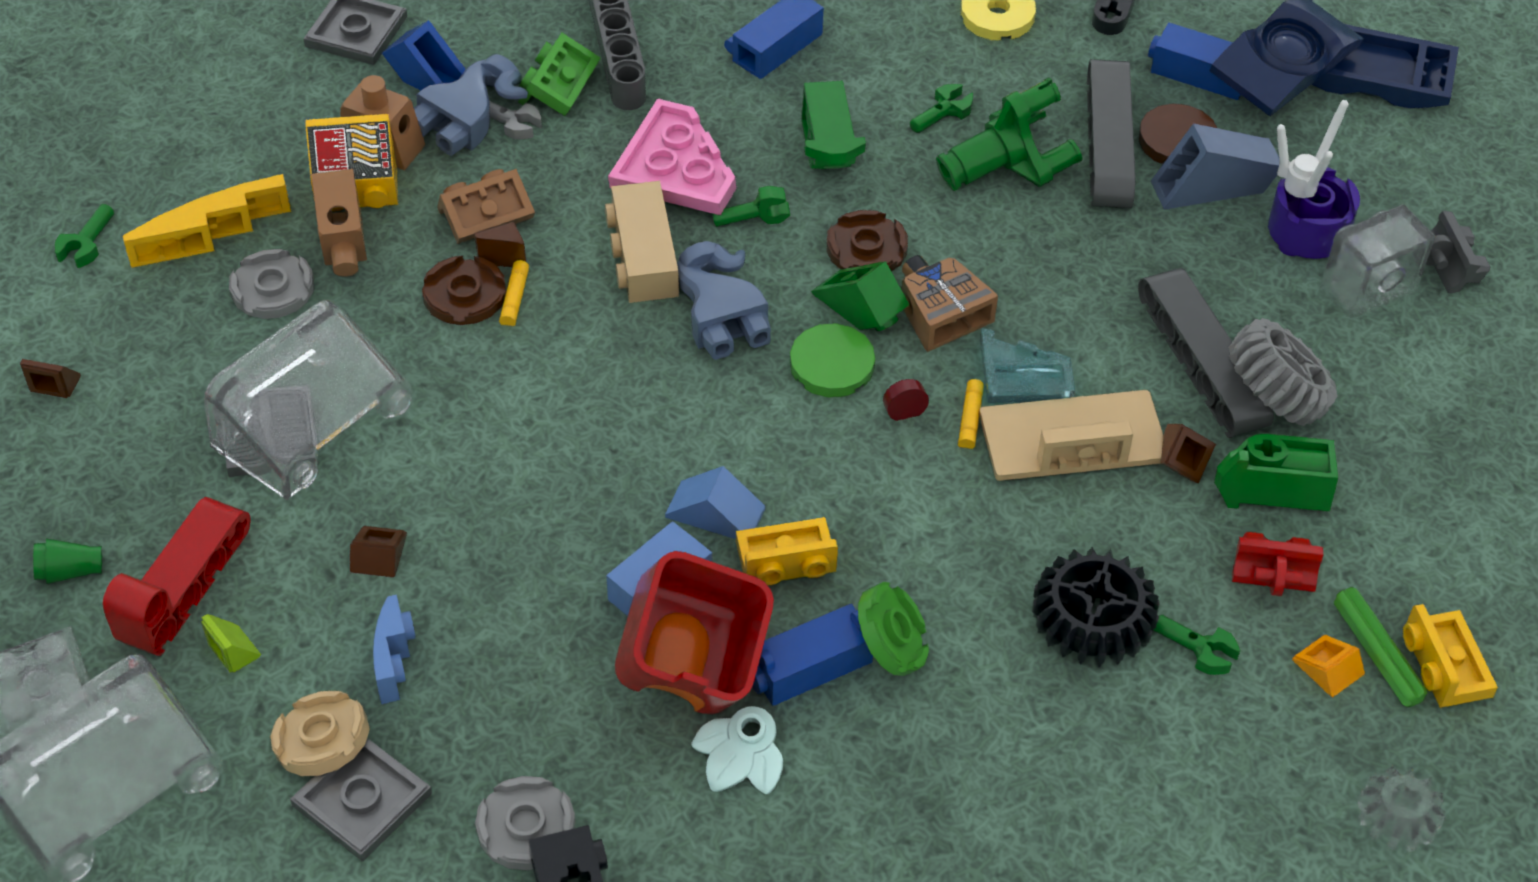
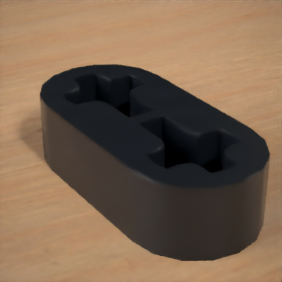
(1117, 24)

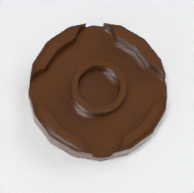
(1166, 126)
(856, 238)
(464, 301)

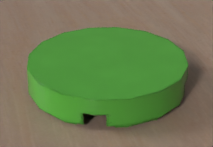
(832, 360)
(892, 629)

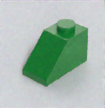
(864, 296)

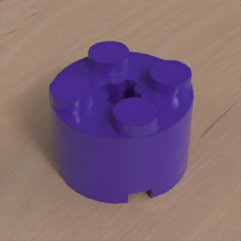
(1309, 224)

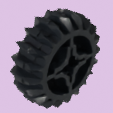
(1123, 615)

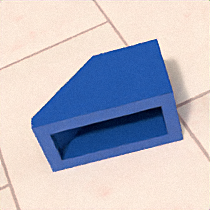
(423, 58)

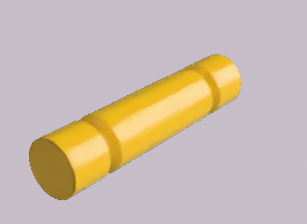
(514, 293)
(971, 414)

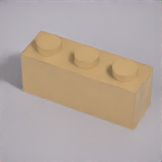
(642, 242)

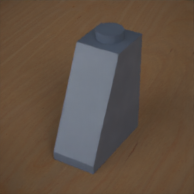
(1215, 166)

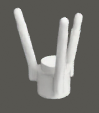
(1306, 170)

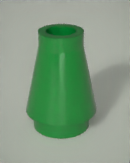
(65, 560)

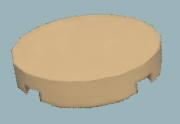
(320, 733)

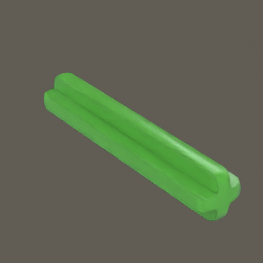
(1380, 647)

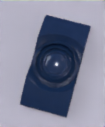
(1285, 54)
(1397, 69)

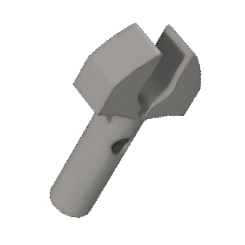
(514, 119)

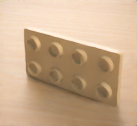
(1072, 435)

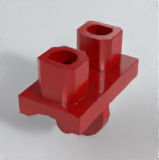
(1277, 563)

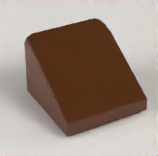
(501, 245)
(49, 378)
(1186, 451)
(376, 551)

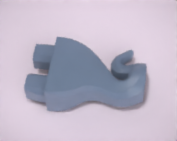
(462, 107)
(722, 304)

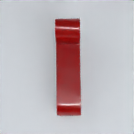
(156, 607)

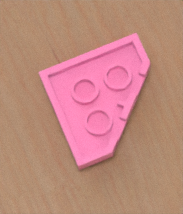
(678, 154)

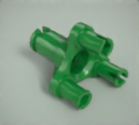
(1010, 143)

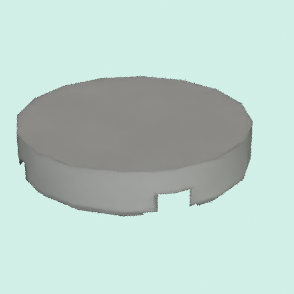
(273, 294)
(507, 834)

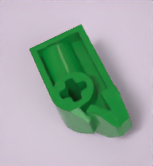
(828, 126)
(1279, 473)

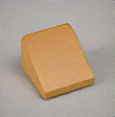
(1331, 664)

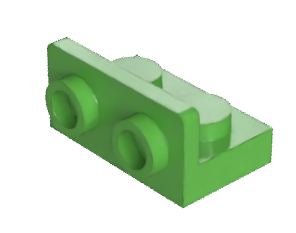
(561, 73)

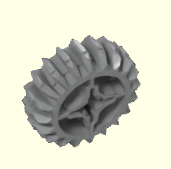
(1282, 372)

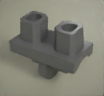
(1454, 256)

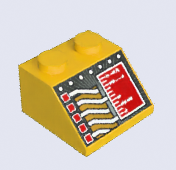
(359, 145)

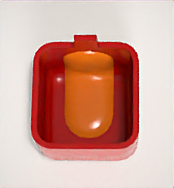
(695, 632)

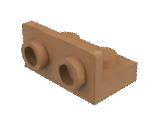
(485, 204)

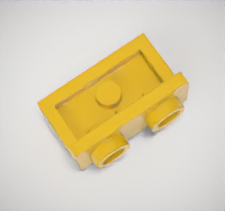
(787, 551)
(1448, 657)

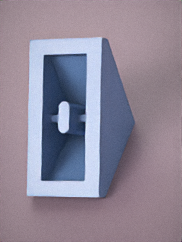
(715, 503)

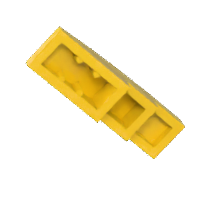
(192, 226)

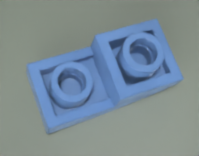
(390, 647)

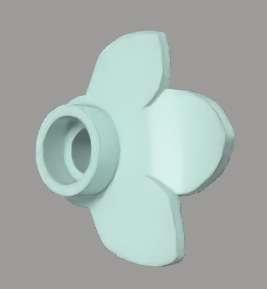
(740, 756)

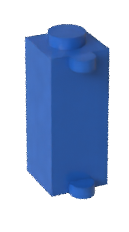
(776, 35)
(1187, 58)
(811, 655)

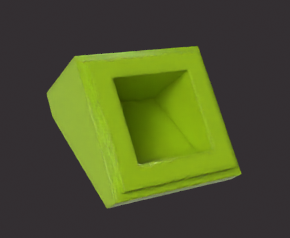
(229, 643)

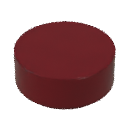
(905, 399)

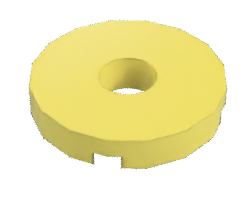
(993, 26)

